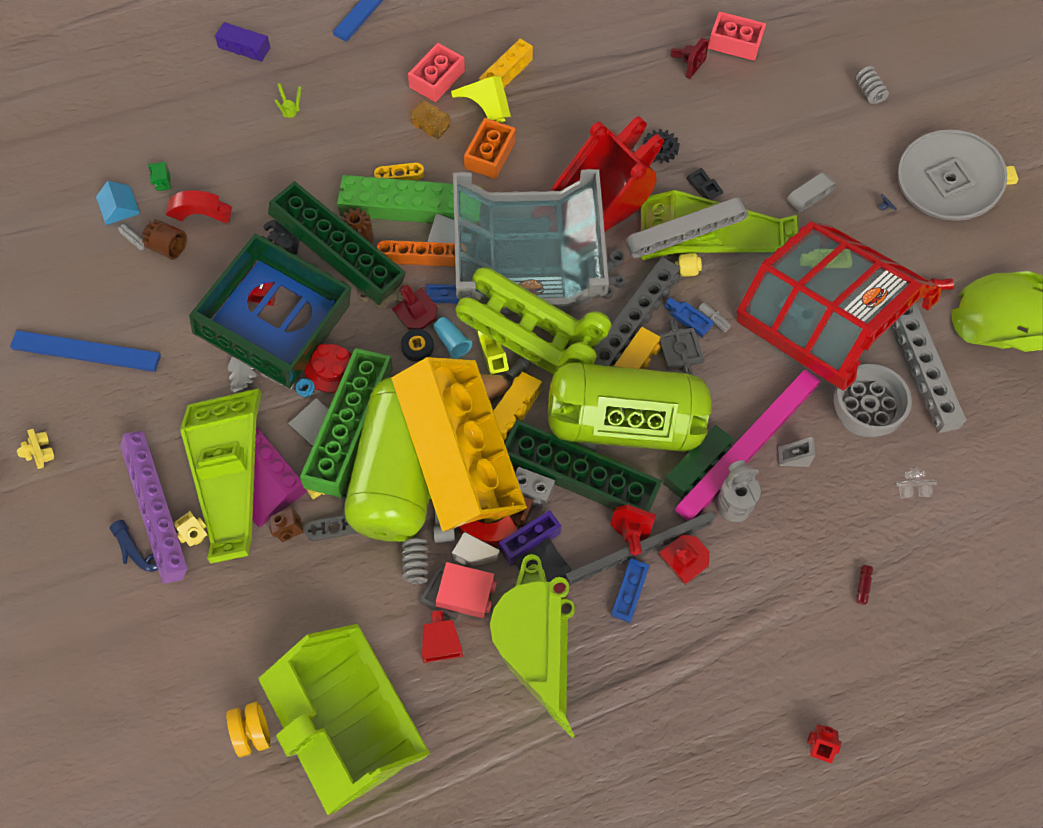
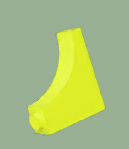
(489, 95)

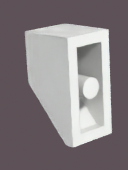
(473, 552)

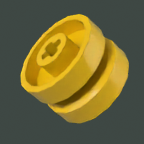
(248, 729)

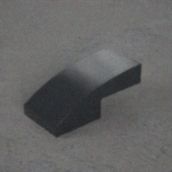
(703, 185)

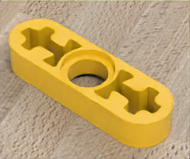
(411, 167)

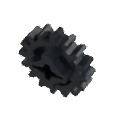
(669, 142)

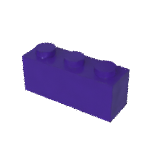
(242, 41)
(530, 536)

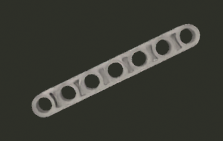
(686, 227)

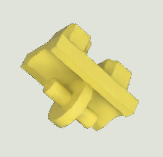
(35, 441)

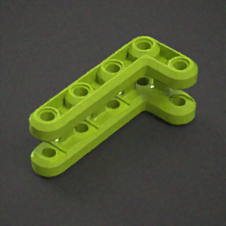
(487, 319)

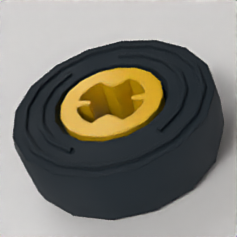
(417, 336)

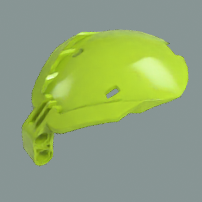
(997, 306)

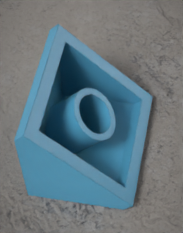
(116, 202)

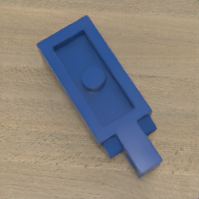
(689, 316)

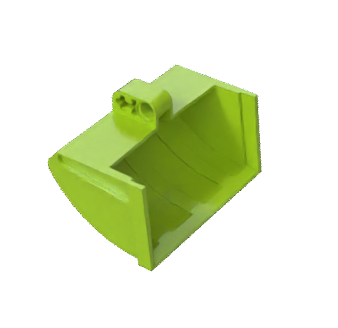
(341, 715)

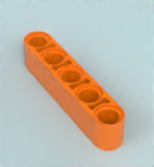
(395, 249)

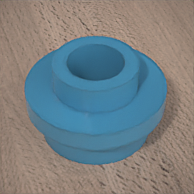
(301, 384)

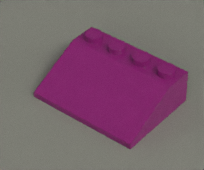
(274, 482)

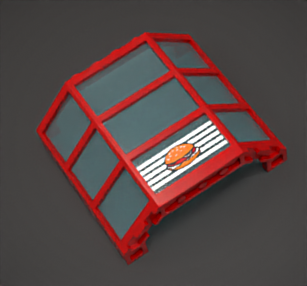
(829, 300)

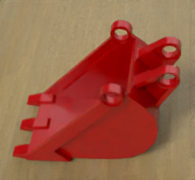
(624, 174)

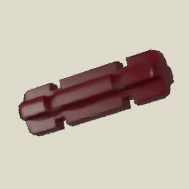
(864, 584)

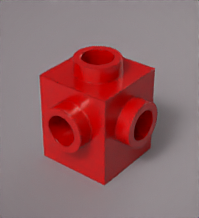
(824, 743)

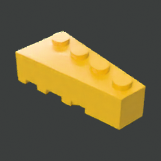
(517, 402)

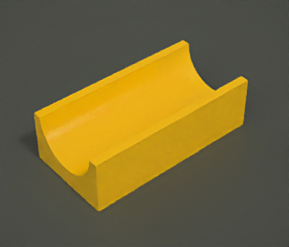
(458, 442)

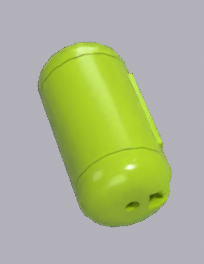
(628, 407)
(387, 484)

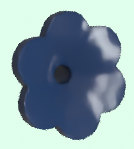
(886, 203)

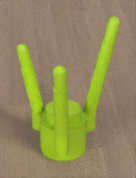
(288, 108)

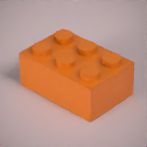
(490, 148)

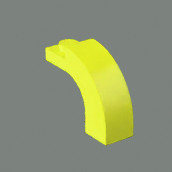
(493, 354)

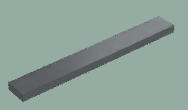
(647, 545)

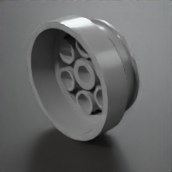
(890, 391)

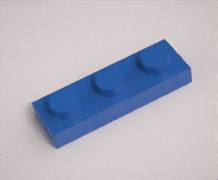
(630, 590)

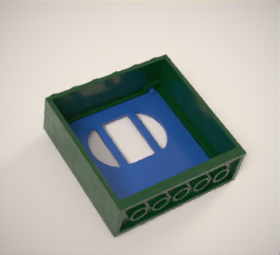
(253, 340)

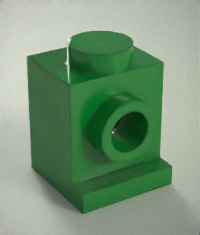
(160, 176)

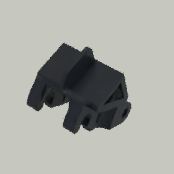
(282, 237)

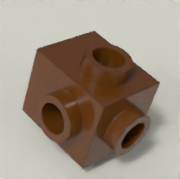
(286, 525)

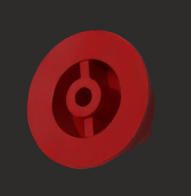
(327, 367)

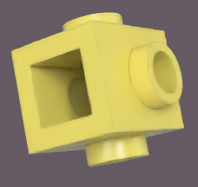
(190, 529)

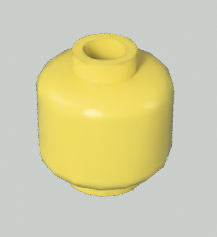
(689, 264)

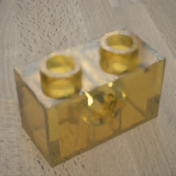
(430, 119)

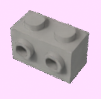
(535, 486)

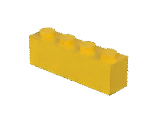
(640, 350)

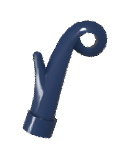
(128, 547)

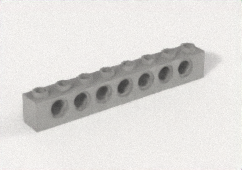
(931, 367)

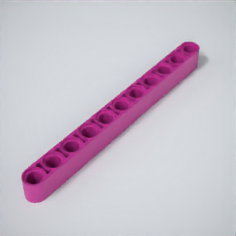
(748, 444)

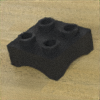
(551, 560)

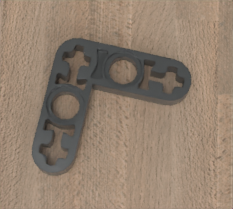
(327, 522)

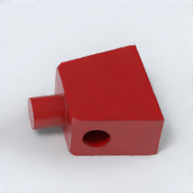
(440, 639)

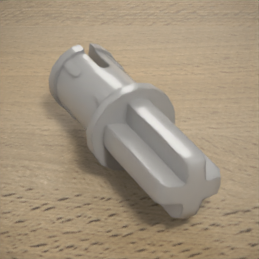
(715, 316)

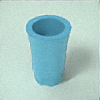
(452, 338)

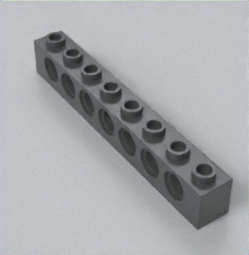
(664, 271)

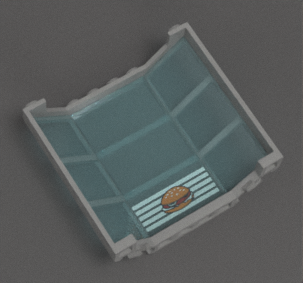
(534, 238)

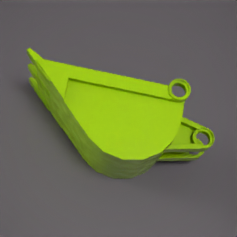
(534, 637)

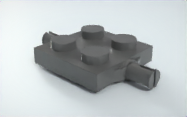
(680, 348)

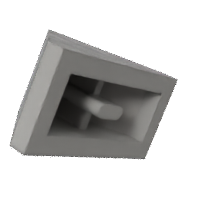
(797, 453)

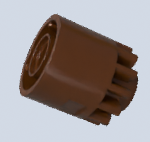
(360, 223)
(164, 239)

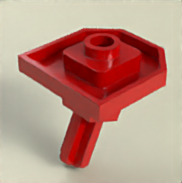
(633, 525)
(686, 557)

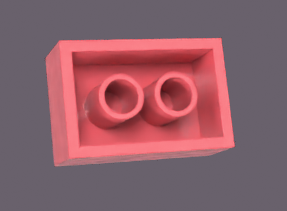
(736, 36)
(436, 72)

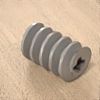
(872, 85)
(413, 561)

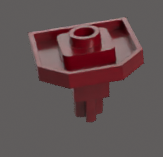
(692, 55)
(416, 309)

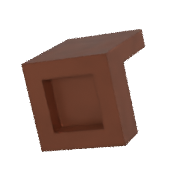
(520, 518)

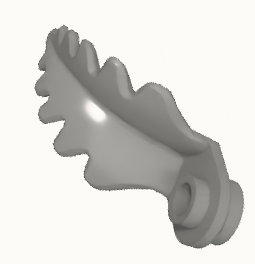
(240, 375)

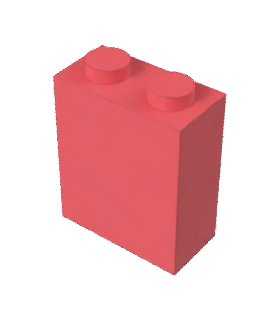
(466, 590)

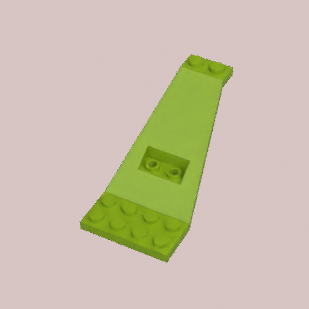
(752, 234)
(221, 456)

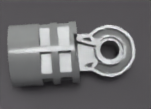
(739, 492)

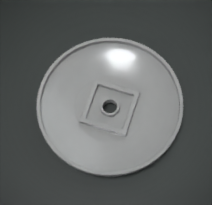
(966, 157)

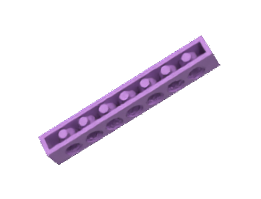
(153, 507)

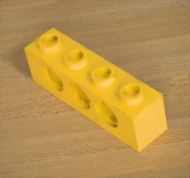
(511, 62)

